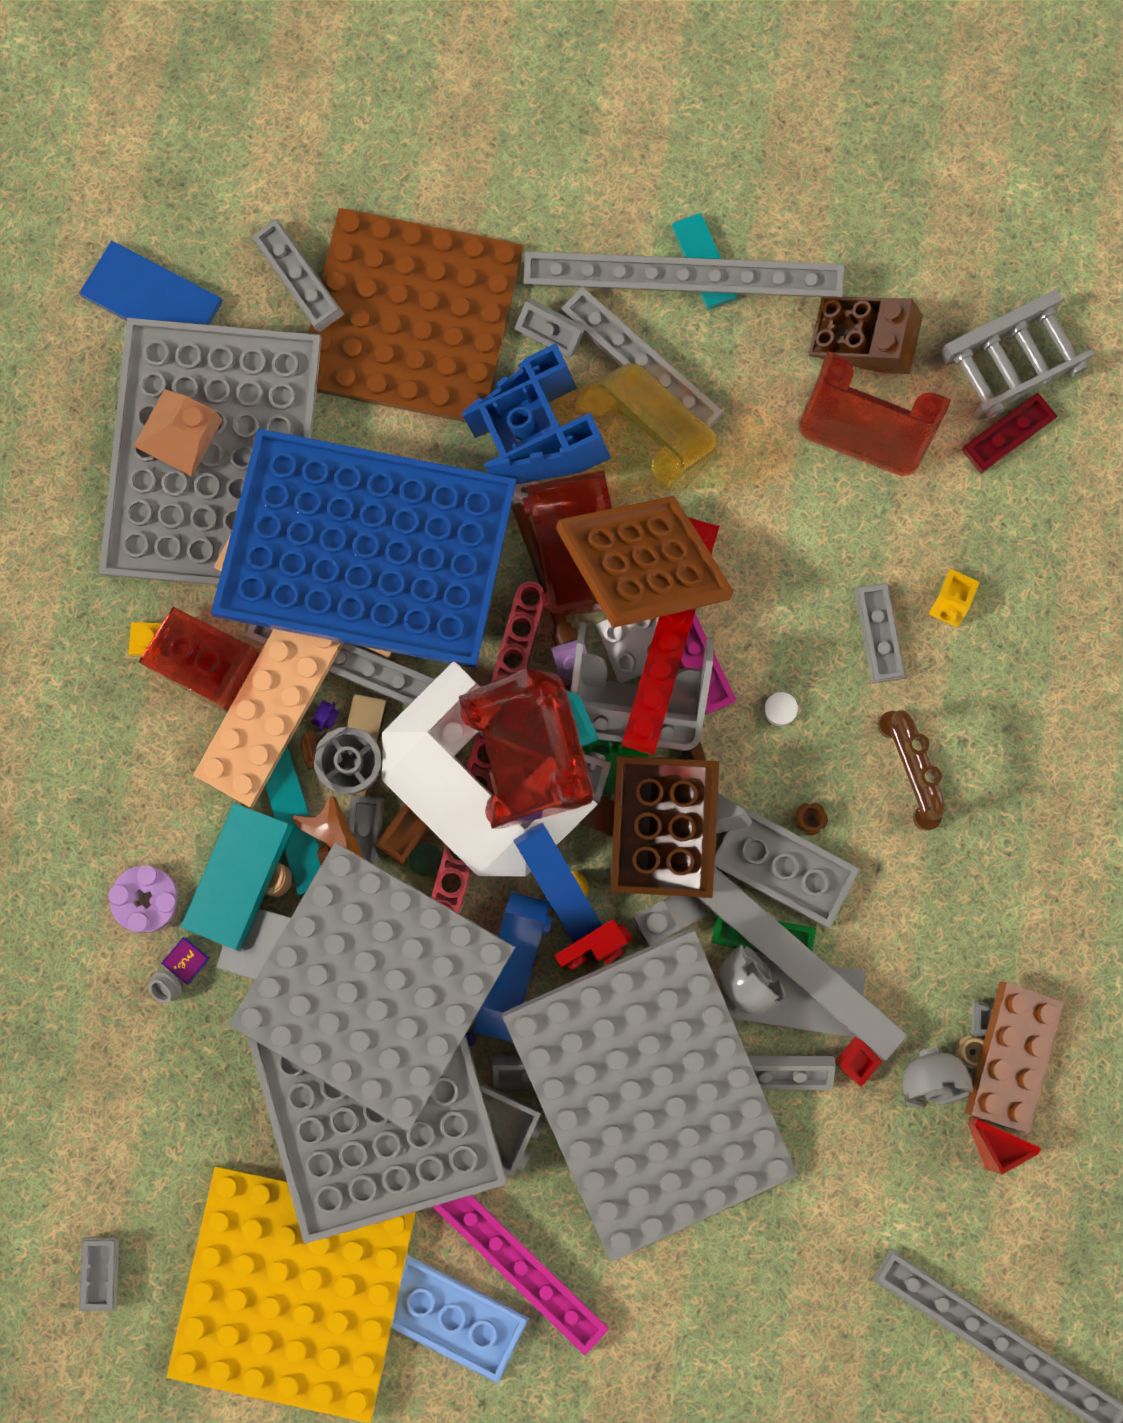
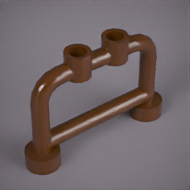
(903, 730)

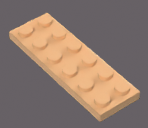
(266, 714)

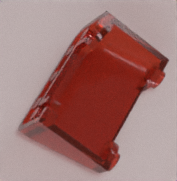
(866, 424)
(557, 500)
(529, 747)

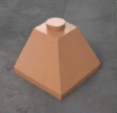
(179, 431)

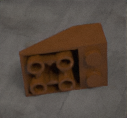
(868, 332)

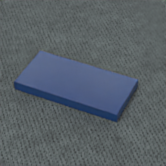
(143, 290)

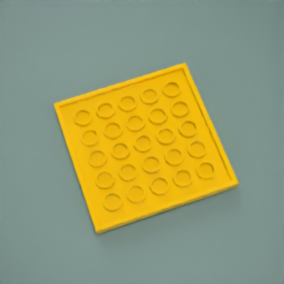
(287, 1314)

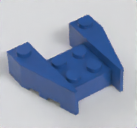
(526, 429)

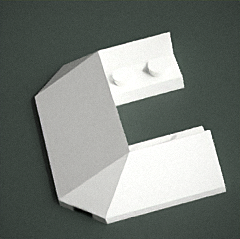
(443, 793)

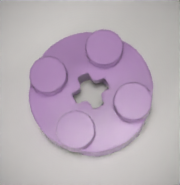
(162, 902)

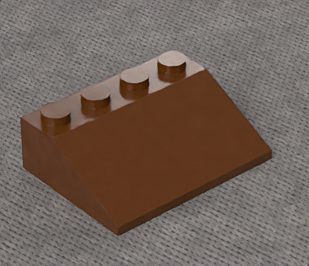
(665, 826)

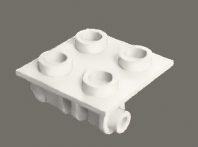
(627, 646)

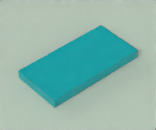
(237, 877)

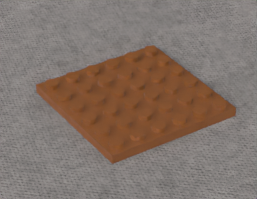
(418, 314)

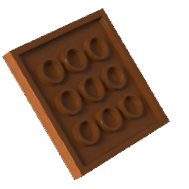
(643, 561)

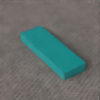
(697, 242)

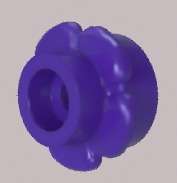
(325, 715)

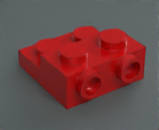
(602, 943)

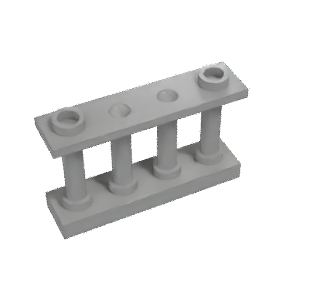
(1016, 324)

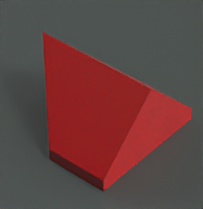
(1000, 1149)

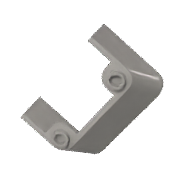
(611, 702)

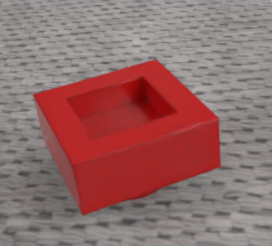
(858, 1061)

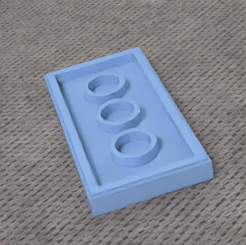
(456, 1319)

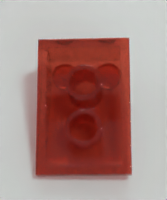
(199, 659)

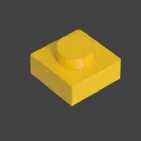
(140, 637)

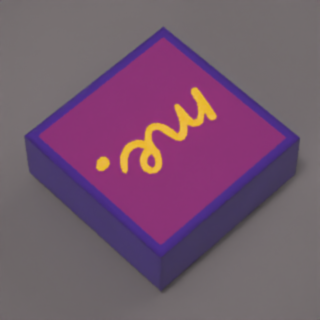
(185, 960)

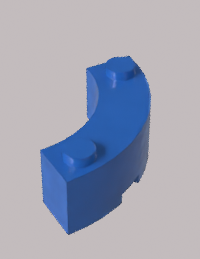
(522, 927)

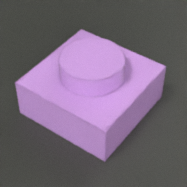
(564, 659)

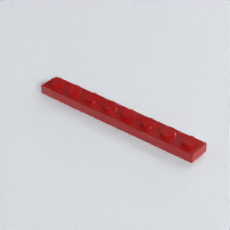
(662, 667)

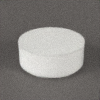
(780, 709)

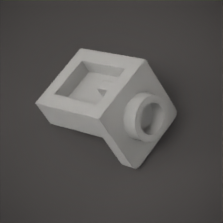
(598, 772)

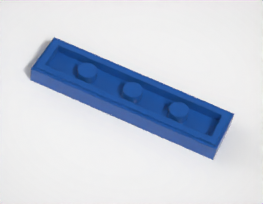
(557, 882)

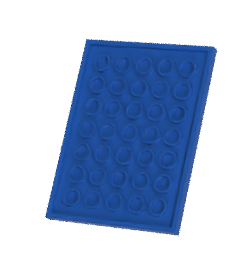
(365, 548)

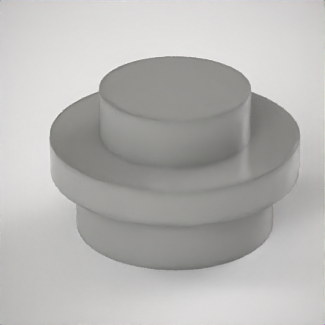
(165, 986)

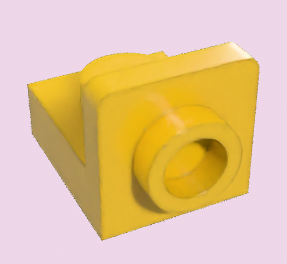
(954, 598)

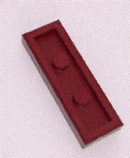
(1009, 433)

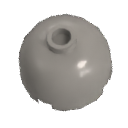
(348, 760)
(748, 982)
(935, 1078)

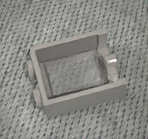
(512, 1126)

